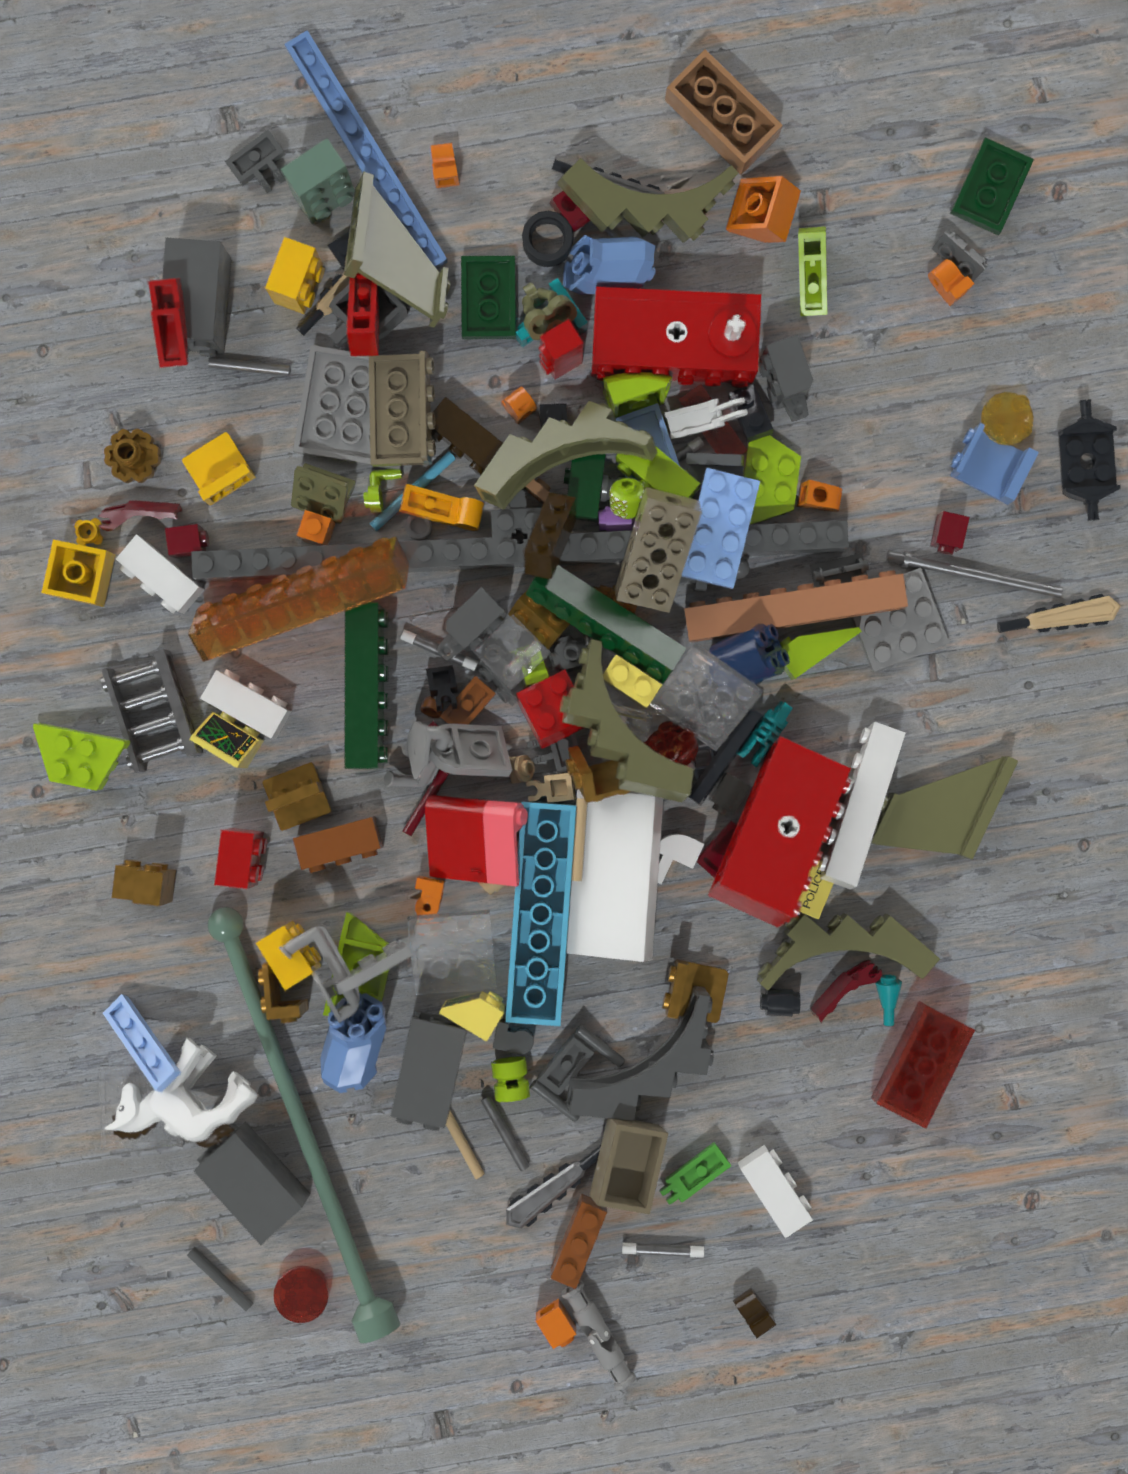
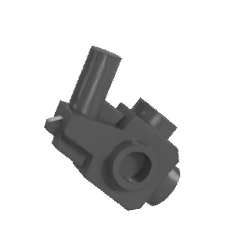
(567, 653)

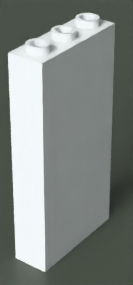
(617, 896)

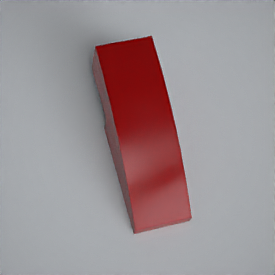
(169, 322)

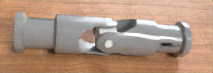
(596, 1332)

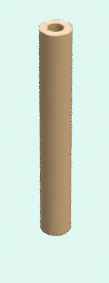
(579, 840)
(464, 1147)

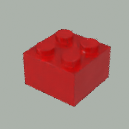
(542, 709)
(240, 858)

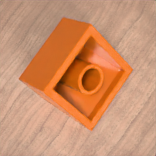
(764, 209)

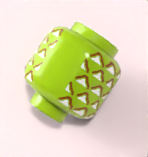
(626, 497)

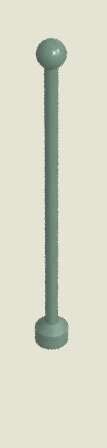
(374, 1315)

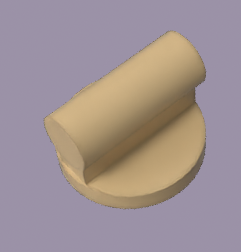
(522, 769)

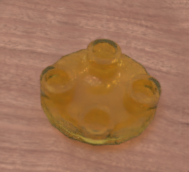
(1007, 418)

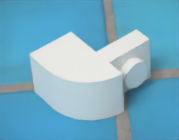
(677, 848)

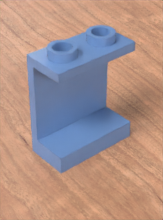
(992, 467)

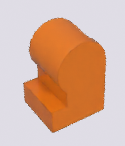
(444, 165)
(949, 281)
(519, 405)
(819, 496)
(431, 895)

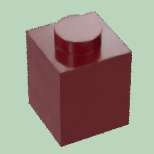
(949, 532)
(186, 539)

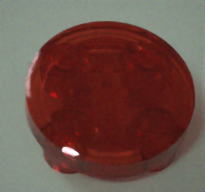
(674, 743)
(301, 1294)

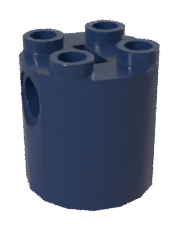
(753, 653)

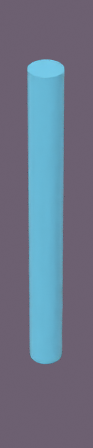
(422, 482)

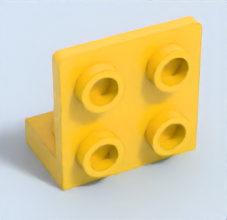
(218, 469)

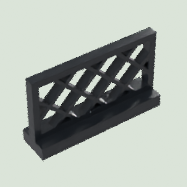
(723, 758)

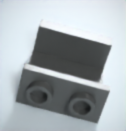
(722, 462)

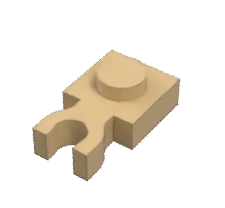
(556, 788)

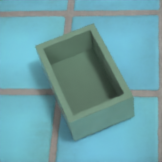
(319, 181)

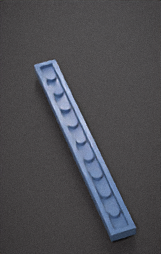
(360, 141)

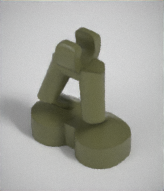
(543, 320)

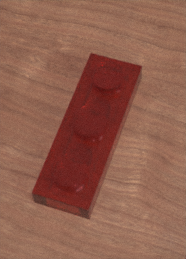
(722, 439)

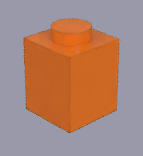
(316, 528)
(556, 1324)

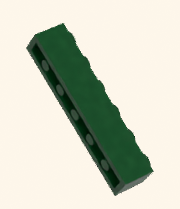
(607, 622)

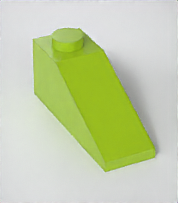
(813, 271)
(810, 649)

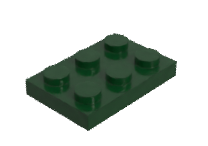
(991, 186)
(488, 297)

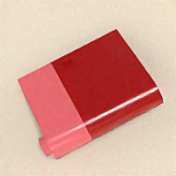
(473, 839)

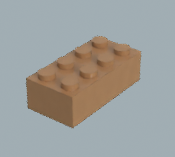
(723, 112)

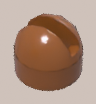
(429, 708)

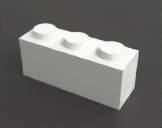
(159, 575)
(246, 703)
(776, 1190)

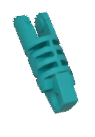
(766, 732)

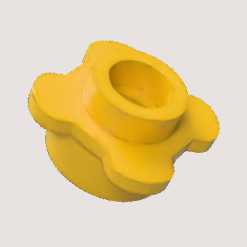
(81, 528)

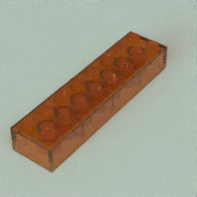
(299, 598)

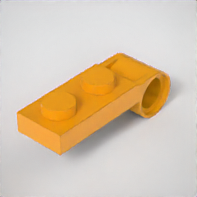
(442, 508)

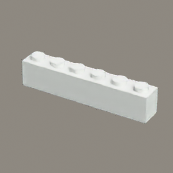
(862, 805)

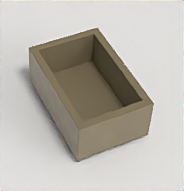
(628, 1165)

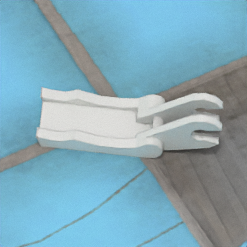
(702, 417)

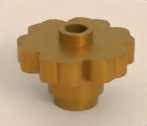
(140, 464)

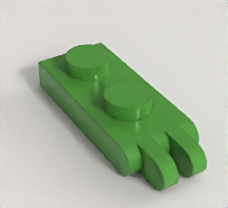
(695, 1174)

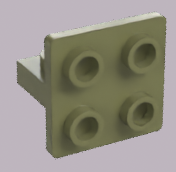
(321, 492)

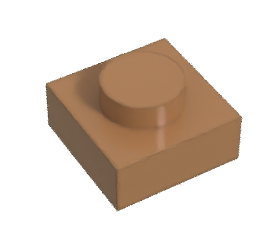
(538, 490)

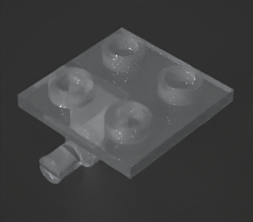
(511, 652)

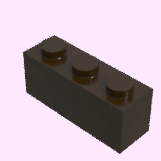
(464, 436)
(550, 535)

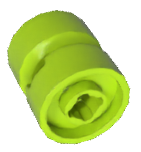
(510, 1069)

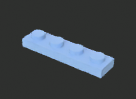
(141, 1043)

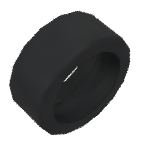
(552, 218)

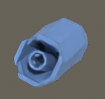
(609, 263)
(353, 1045)

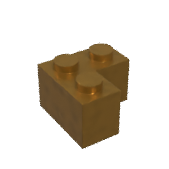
(144, 884)

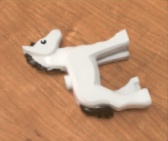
(180, 1106)

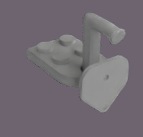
(455, 750)
(343, 980)

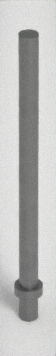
(907, 559)

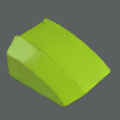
(635, 391)

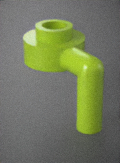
(373, 498)

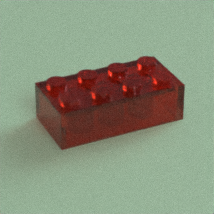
(922, 1064)

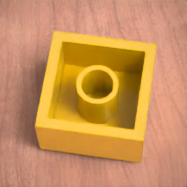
(295, 276)
(78, 573)
(289, 970)

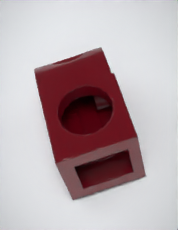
(566, 207)

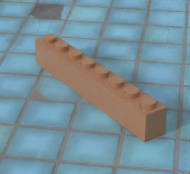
(797, 607)

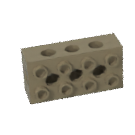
(646, 536)

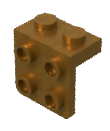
(538, 620)
(593, 781)
(689, 974)
(271, 1003)

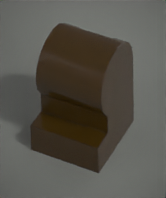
(754, 1312)

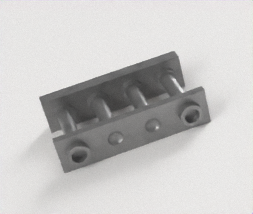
(170, 691)

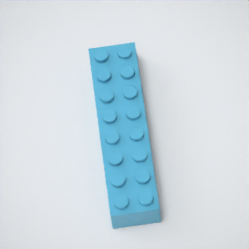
(541, 915)

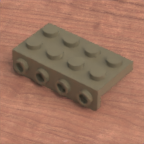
(401, 409)

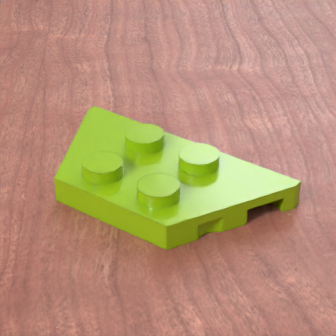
(778, 474)
(78, 756)
(356, 943)

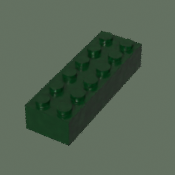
(365, 687)

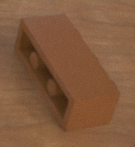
(338, 844)
(578, 1242)

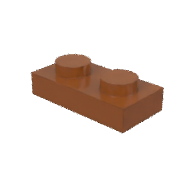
(469, 703)

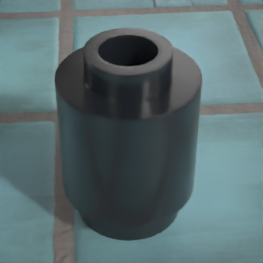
(780, 1002)

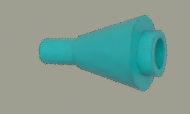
(888, 991)

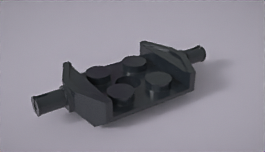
(1095, 440)

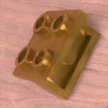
(296, 796)

